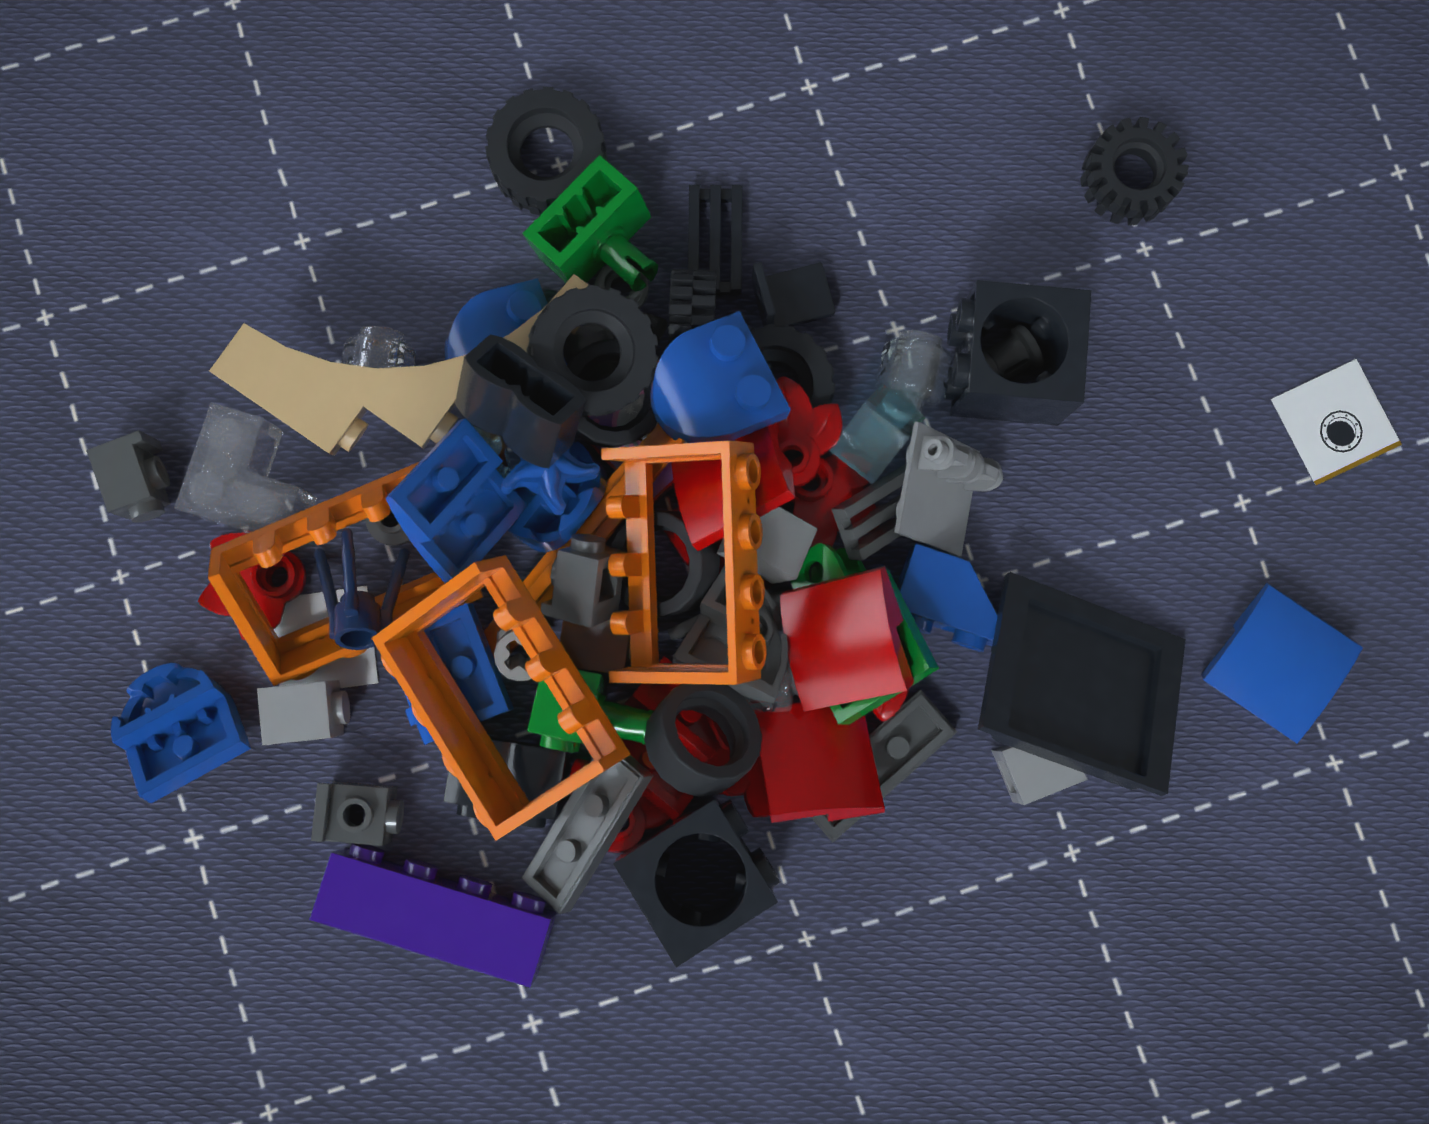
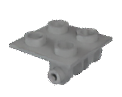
(940, 488)

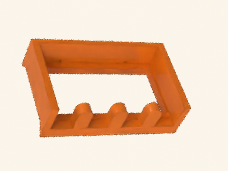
(741, 540)
(309, 647)
(452, 722)

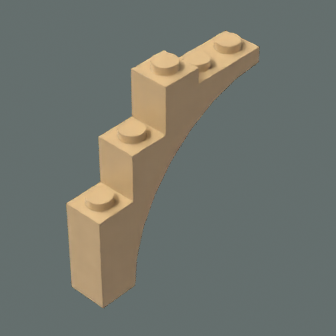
(330, 398)

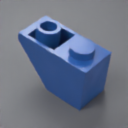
(948, 596)

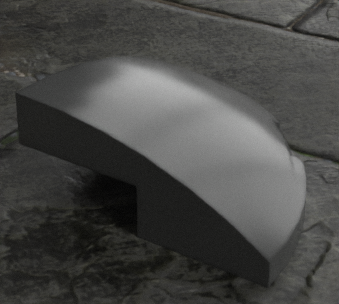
(708, 643)

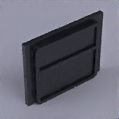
(1083, 686)

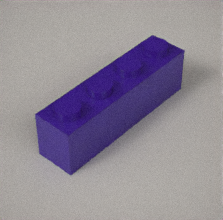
(434, 914)

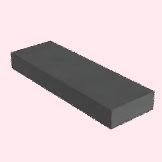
(899, 749)
(585, 833)

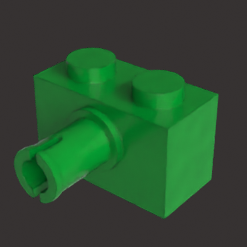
(593, 228)
(627, 720)

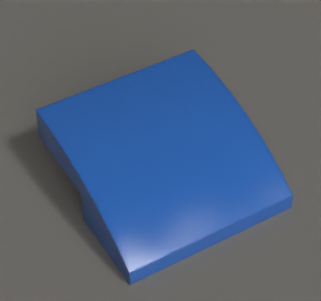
(455, 502)
(1282, 663)

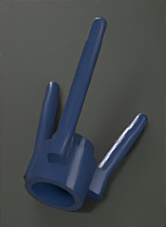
(357, 614)

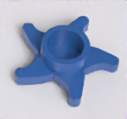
(550, 481)

